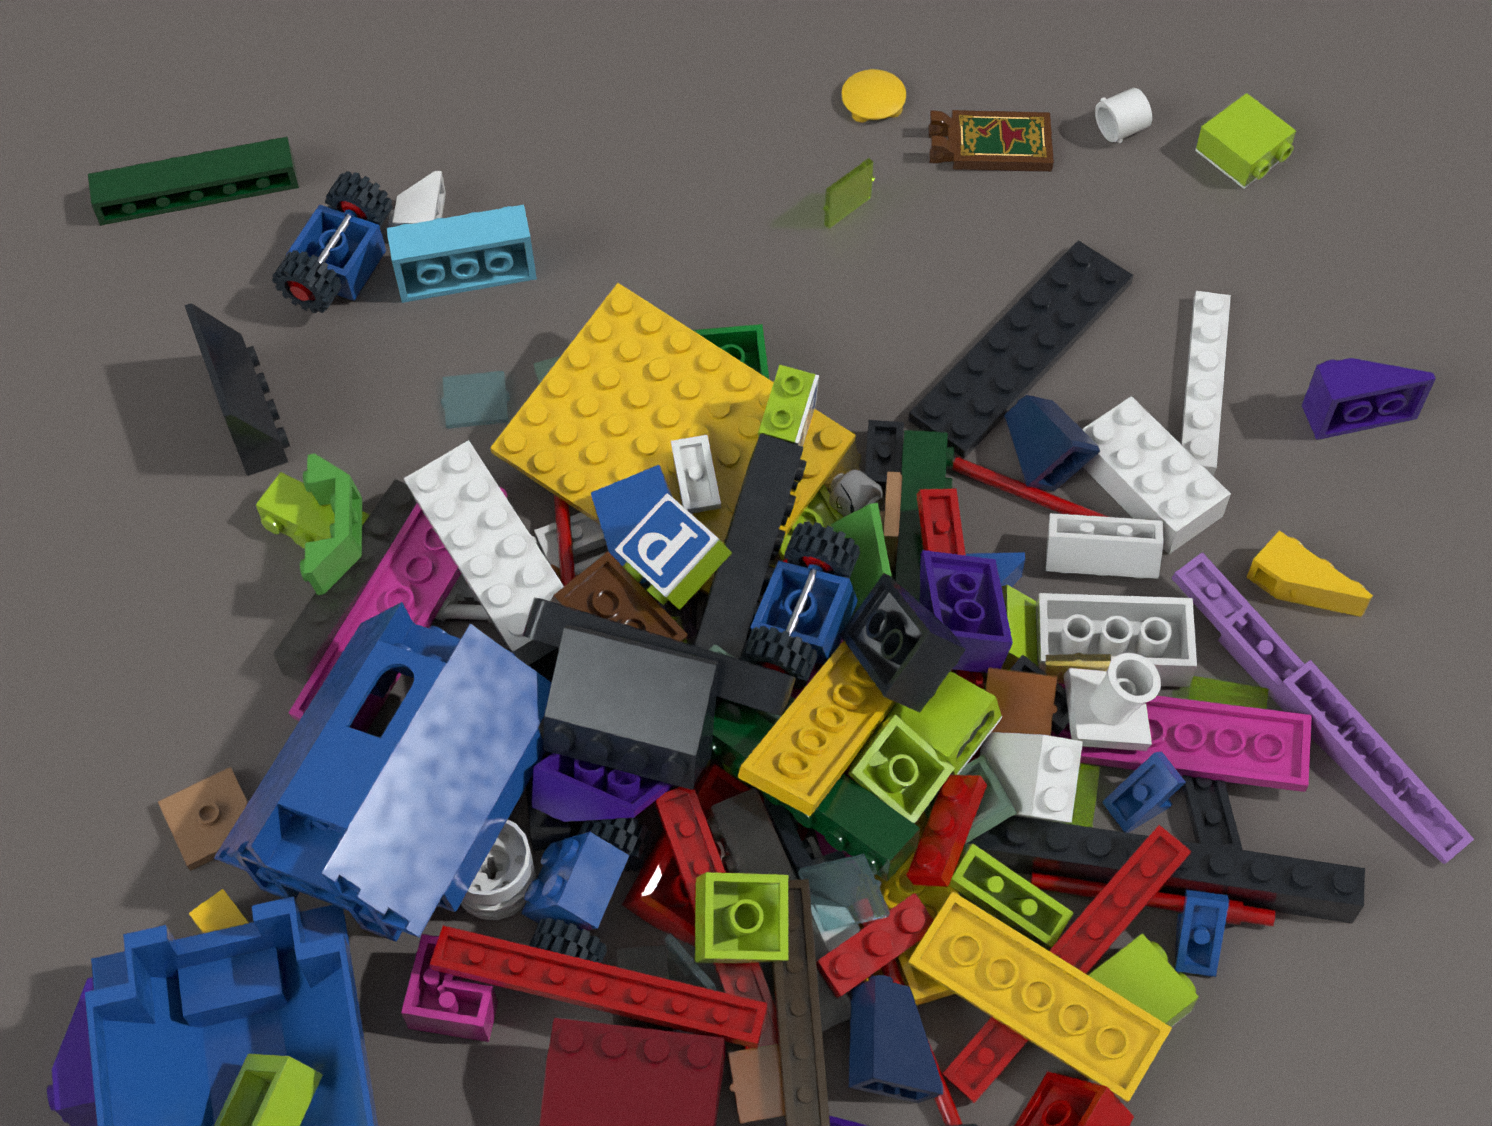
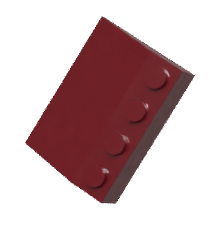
(630, 1076)

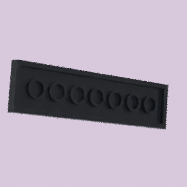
(1021, 348)

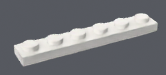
(1205, 378)

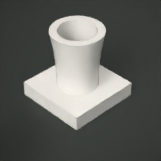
(1110, 705)

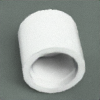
(1123, 115)

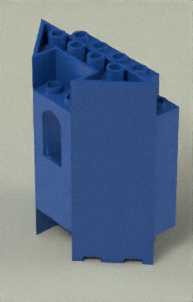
(402, 815)
(186, 1012)

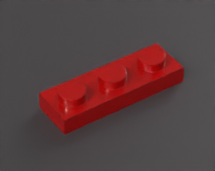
(946, 830)
(875, 946)

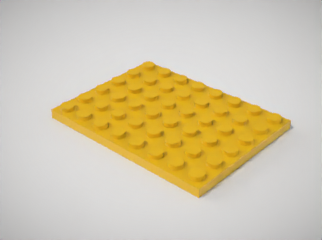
(630, 391)

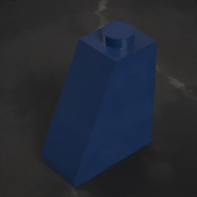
(1047, 442)
(890, 1043)

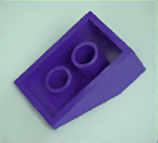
(1362, 396)
(970, 602)
(587, 791)
(72, 1074)

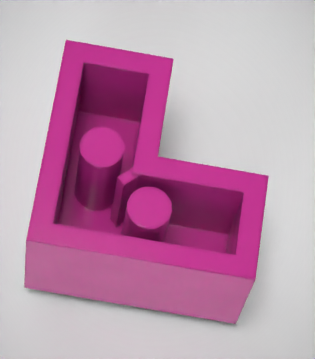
(446, 1003)

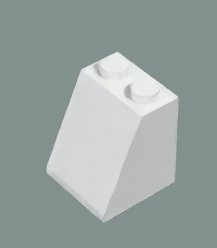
(1036, 773)

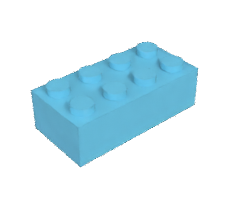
(462, 253)

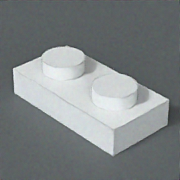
(696, 474)

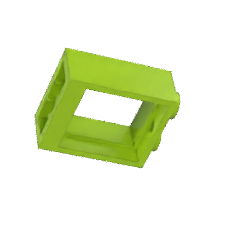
(269, 1092)

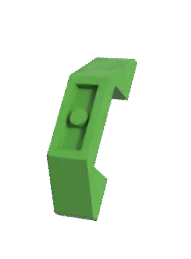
(332, 557)

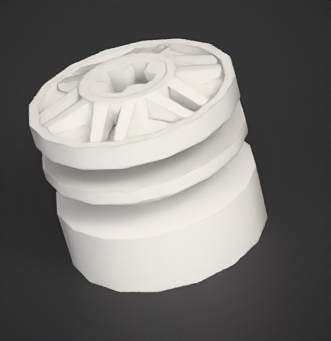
(514, 873)

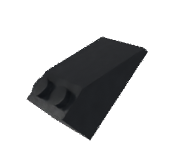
(901, 644)

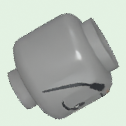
(854, 492)

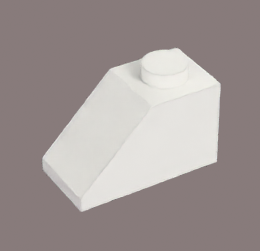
(420, 202)

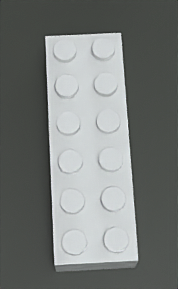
(486, 543)

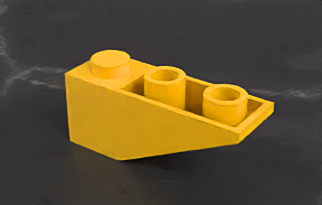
(1300, 577)

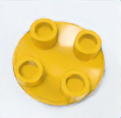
(873, 95)

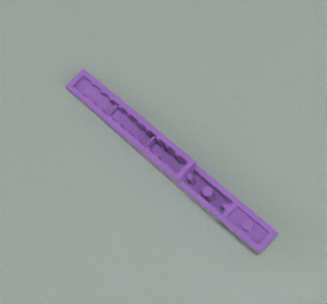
(1334, 721)

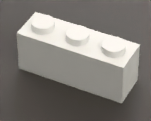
(1104, 546)

